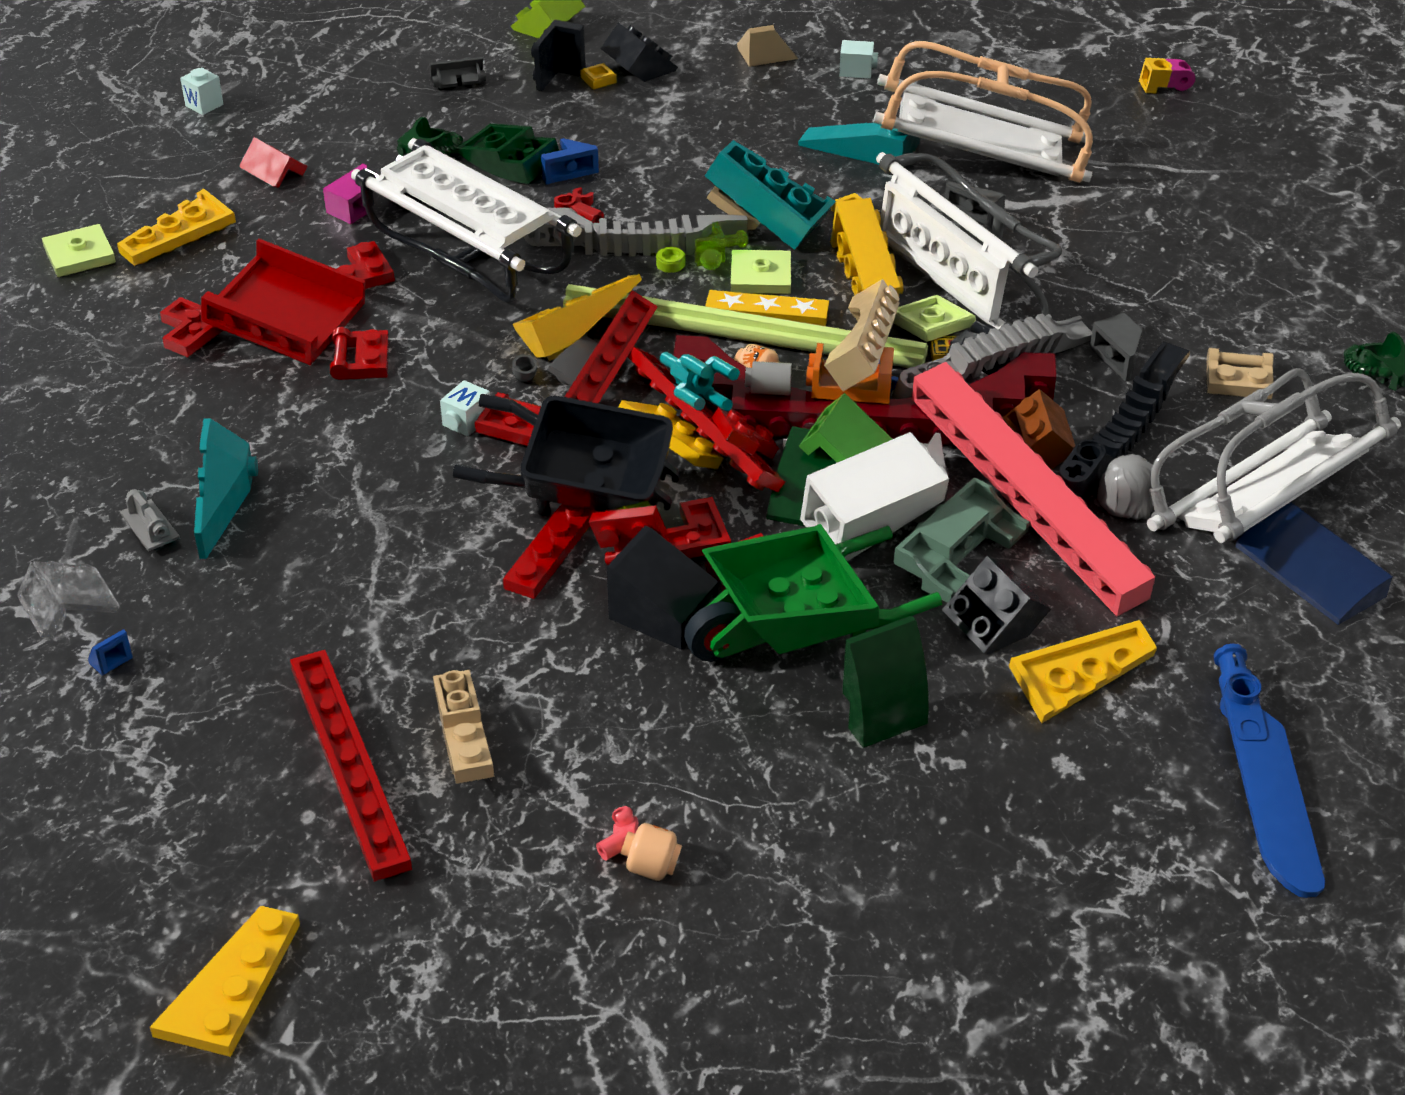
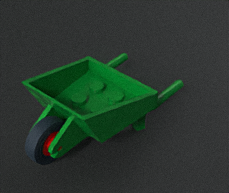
(790, 594)

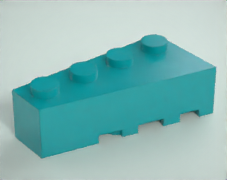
(768, 194)

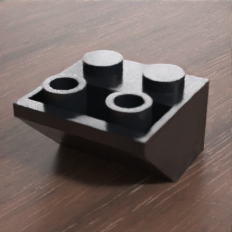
(638, 54)
(995, 607)

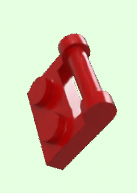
(370, 356)
(506, 424)

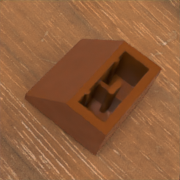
(1042, 427)

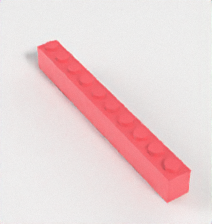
(1034, 489)

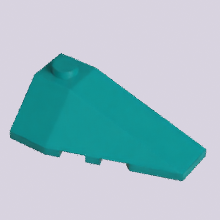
(859, 141)
(222, 483)

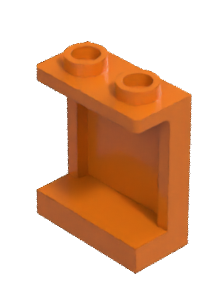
(872, 389)

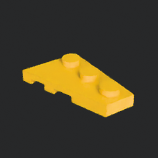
(684, 438)

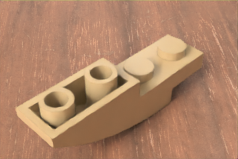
(462, 726)

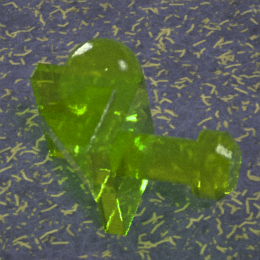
(711, 249)

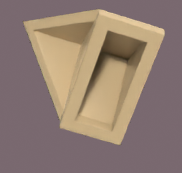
(764, 46)

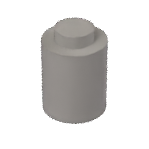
(769, 378)

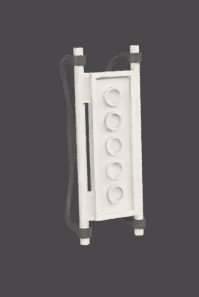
(958, 254)

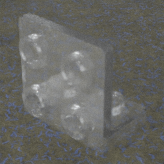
(54, 587)

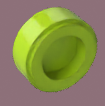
(670, 259)

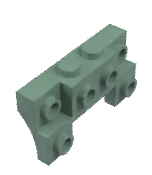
(953, 533)

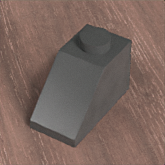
(1117, 343)

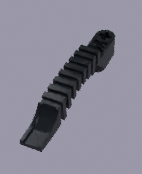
(1091, 457)

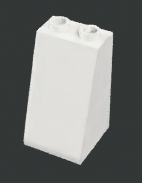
(874, 490)

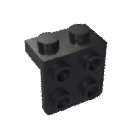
(558, 50)

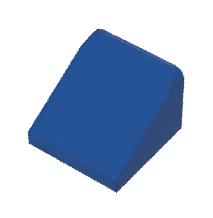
(110, 653)

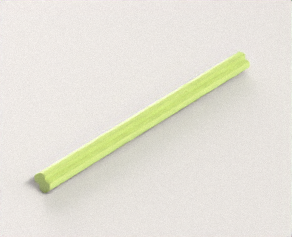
(756, 328)

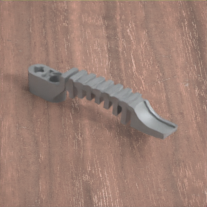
(634, 240)
(1028, 336)

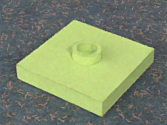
(78, 250)
(761, 271)
(933, 318)

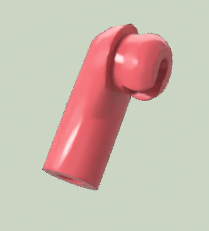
(624, 822)

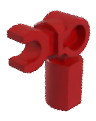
(580, 204)

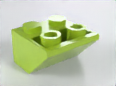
(543, 13)

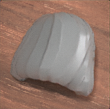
(1126, 488)

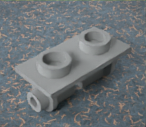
(147, 521)

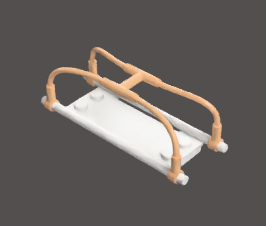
(1030, 147)

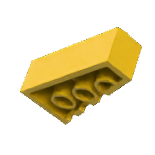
(863, 245)

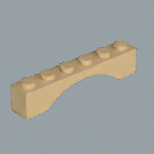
(862, 348)

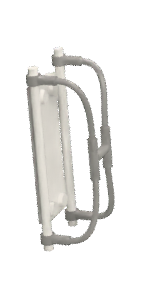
(1306, 460)

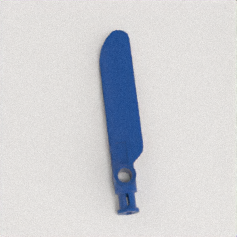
(1268, 779)

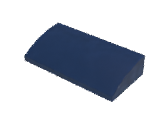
(1315, 563)

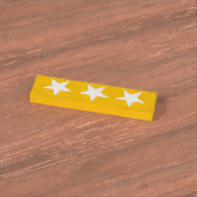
(781, 307)

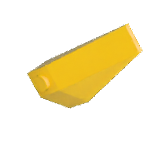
(558, 328)

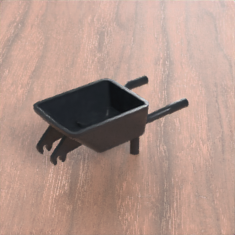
(586, 455)

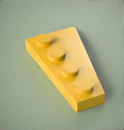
(174, 230)
(1076, 668)
(228, 989)

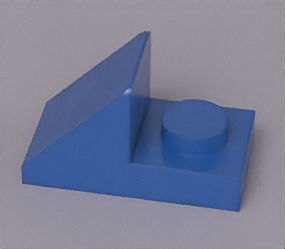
(570, 162)

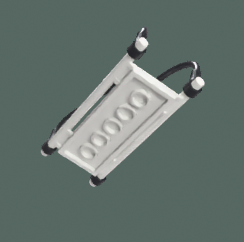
(471, 198)

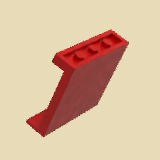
(285, 302)

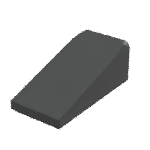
(962, 200)

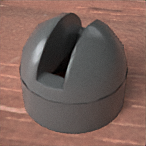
(521, 367)

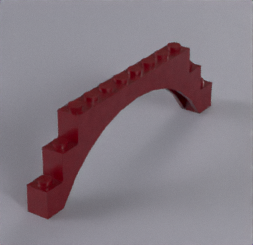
(779, 413)

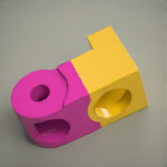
(1166, 73)

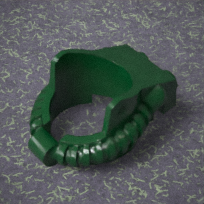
(440, 139)
(1379, 360)

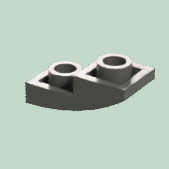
(571, 360)

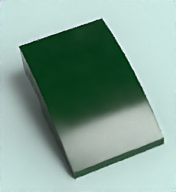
(508, 151)
(793, 468)
(886, 682)

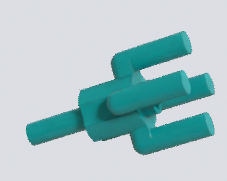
(697, 378)

